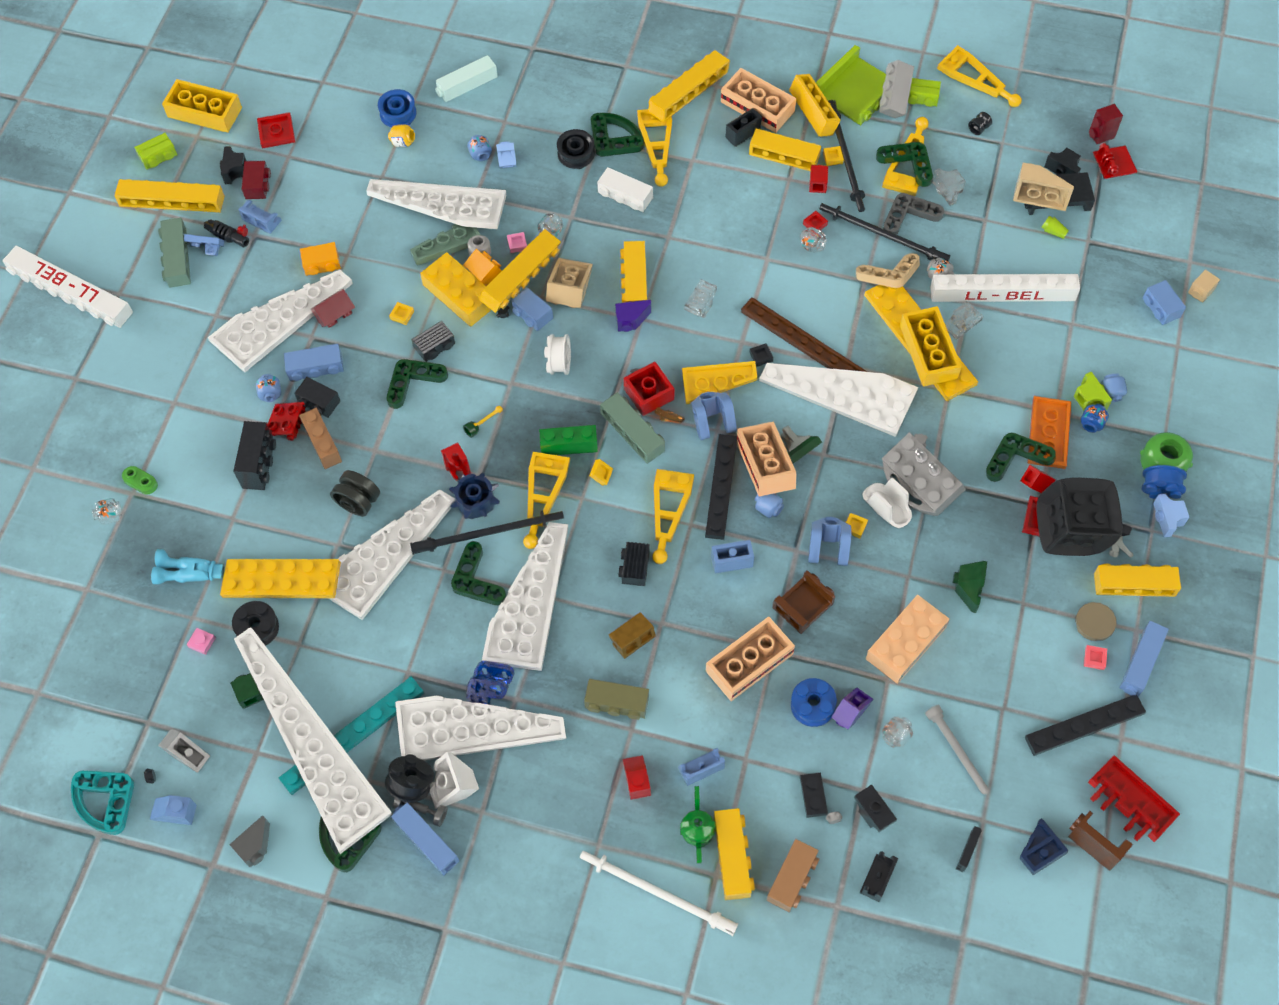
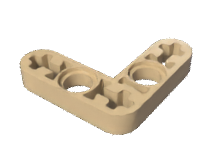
(892, 278)

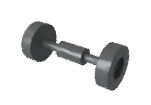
(439, 815)

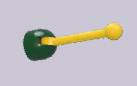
(472, 428)

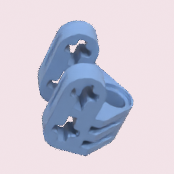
(711, 404)
(830, 530)

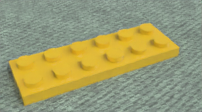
(280, 578)

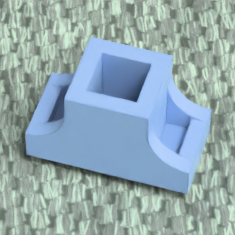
(506, 155)
(1170, 514)

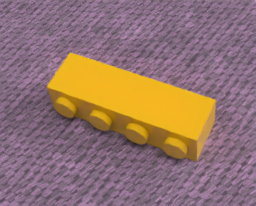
(814, 105)
(784, 149)
(634, 270)
(1137, 580)
(732, 854)

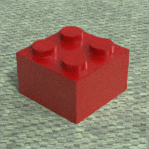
(649, 388)

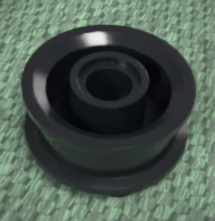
(575, 149)
(256, 612)
(409, 778)

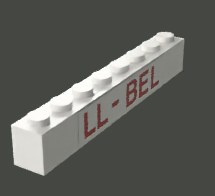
(67, 286)
(1004, 287)

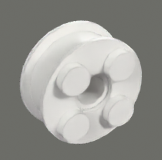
(558, 354)

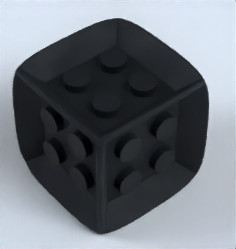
(1079, 516)

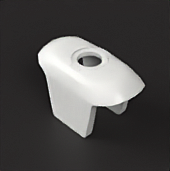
(889, 502)

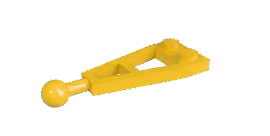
(958, 57)
(646, 119)
(902, 182)
(548, 465)
(673, 482)

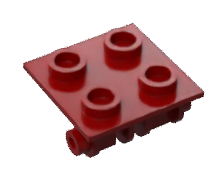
(1114, 161)
(286, 419)

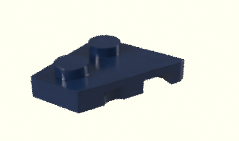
(1042, 848)

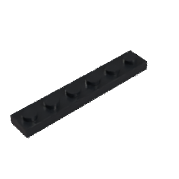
(721, 487)
(1085, 724)

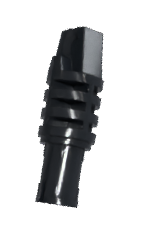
(226, 232)

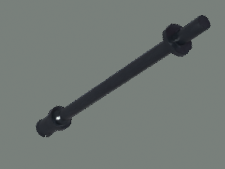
(857, 195)
(931, 253)
(431, 543)

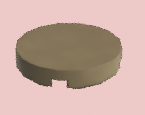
(1095, 621)

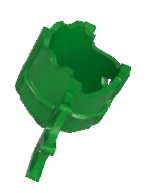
(701, 834)

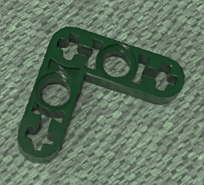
(910, 155)
(411, 373)
(1012, 450)
(468, 578)

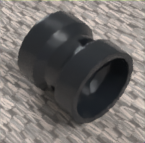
(980, 123)

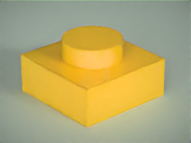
(833, 156)
(401, 313)
(601, 472)
(857, 524)

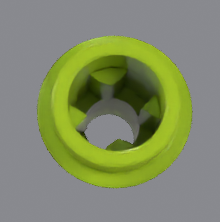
(1054, 227)

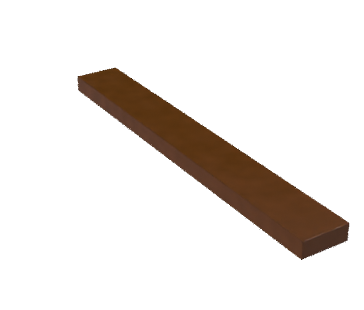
(797, 337)

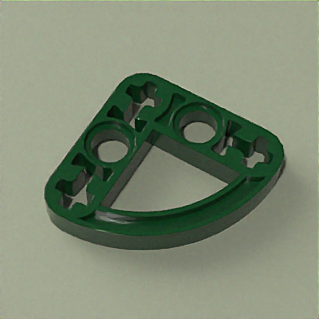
(609, 143)
(335, 859)

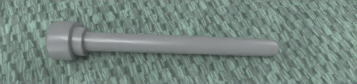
(935, 714)

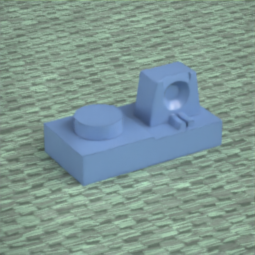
(211, 244)

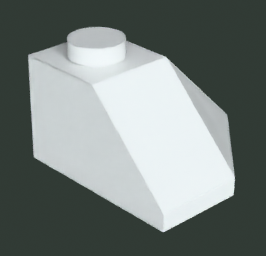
(452, 781)

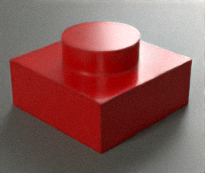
(815, 220)

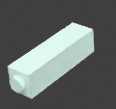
(466, 78)

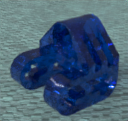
(483, 686)

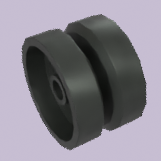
(355, 493)

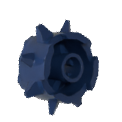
(474, 496)

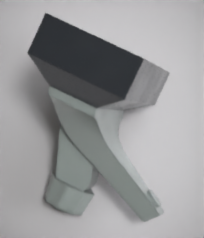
(1115, 548)

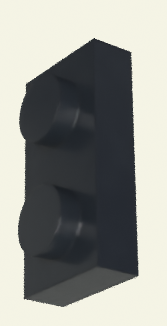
(813, 795)

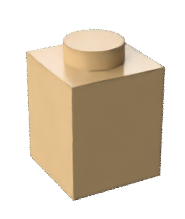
(1203, 286)

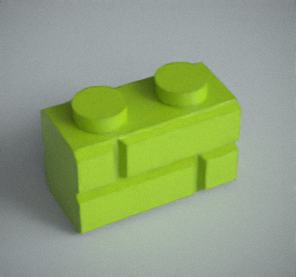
(924, 92)
(156, 151)

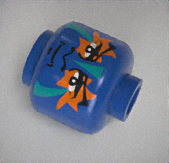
(1094, 418)

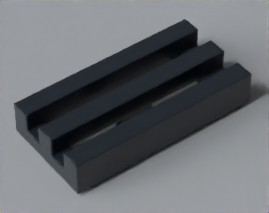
(968, 849)

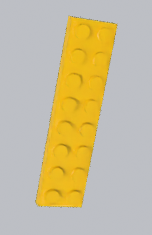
(890, 305)

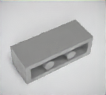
(896, 89)

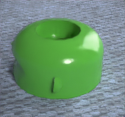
(1169, 442)

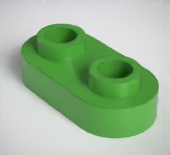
(138, 478)

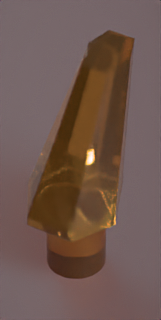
(668, 416)

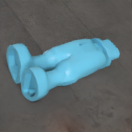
(189, 569)

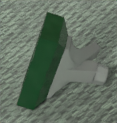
(798, 445)

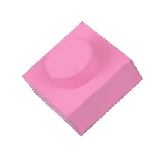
(516, 242)
(201, 641)

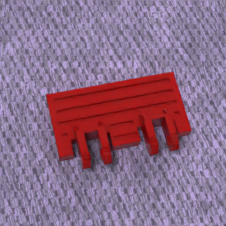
(1133, 797)

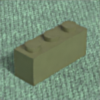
(616, 699)

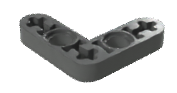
(909, 207)

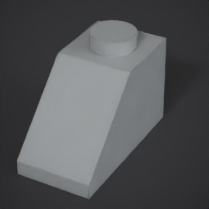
(184, 750)

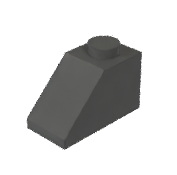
(253, 842)

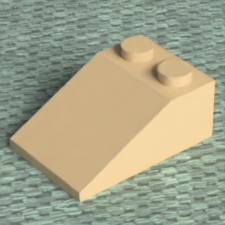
(1042, 188)
(568, 283)

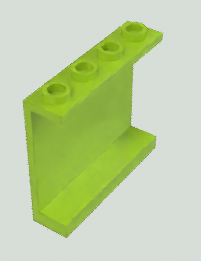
(853, 86)

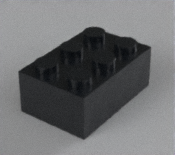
(254, 455)

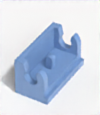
(259, 217)
(702, 767)

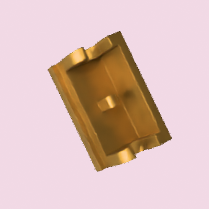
(632, 635)

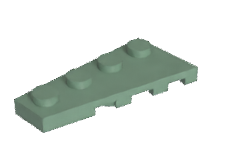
(450, 242)

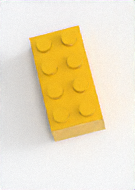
(202, 105)
(455, 288)
(930, 346)

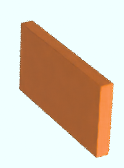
(1051, 427)

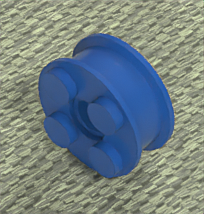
(397, 108)
(1164, 480)
(813, 690)

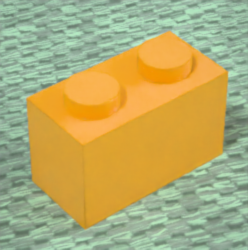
(320, 258)
(482, 267)

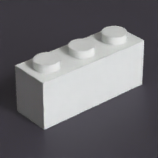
(625, 189)

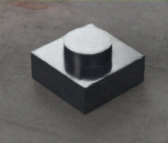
(761, 354)

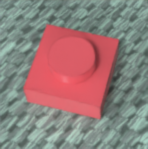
(1095, 657)

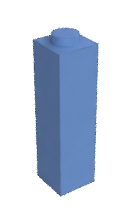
(1143, 659)
(425, 838)

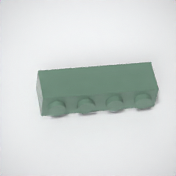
(175, 252)
(632, 427)

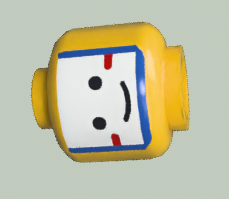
(401, 135)

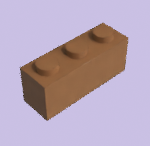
(320, 438)
(793, 876)

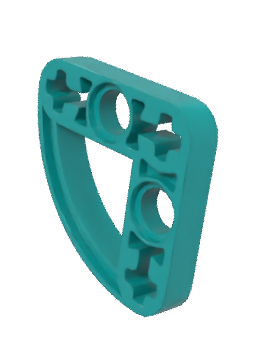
(116, 792)

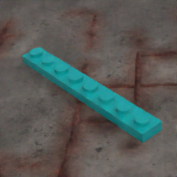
(361, 727)

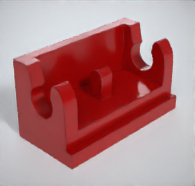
(455, 460)

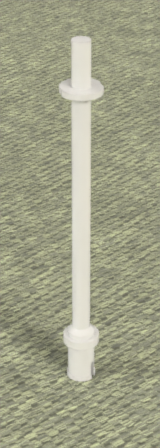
(714, 919)

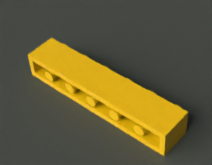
(688, 86)
(169, 195)
(519, 271)

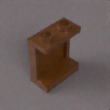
(804, 602)
(1096, 844)

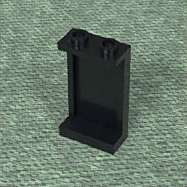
(1081, 194)

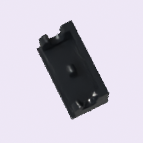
(878, 876)

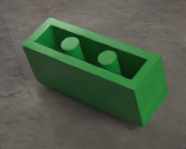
(568, 440)

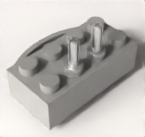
(922, 476)

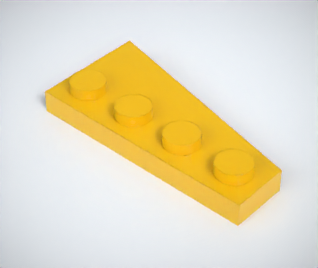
(716, 378)

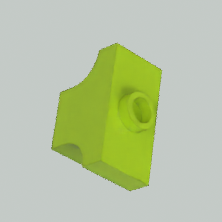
(1092, 392)

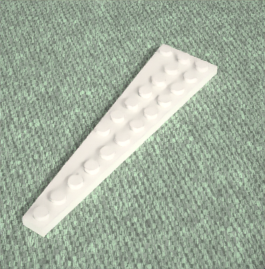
(334, 781)

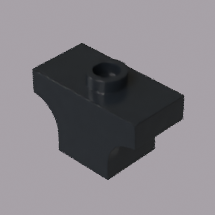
(1063, 162)
(231, 165)
(874, 809)

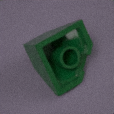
(969, 583)

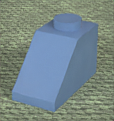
(174, 810)

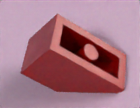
(637, 777)

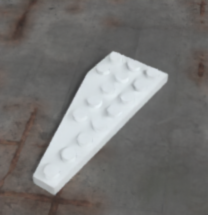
(450, 203)
(256, 333)
(859, 395)
(378, 561)
(524, 618)
(442, 725)

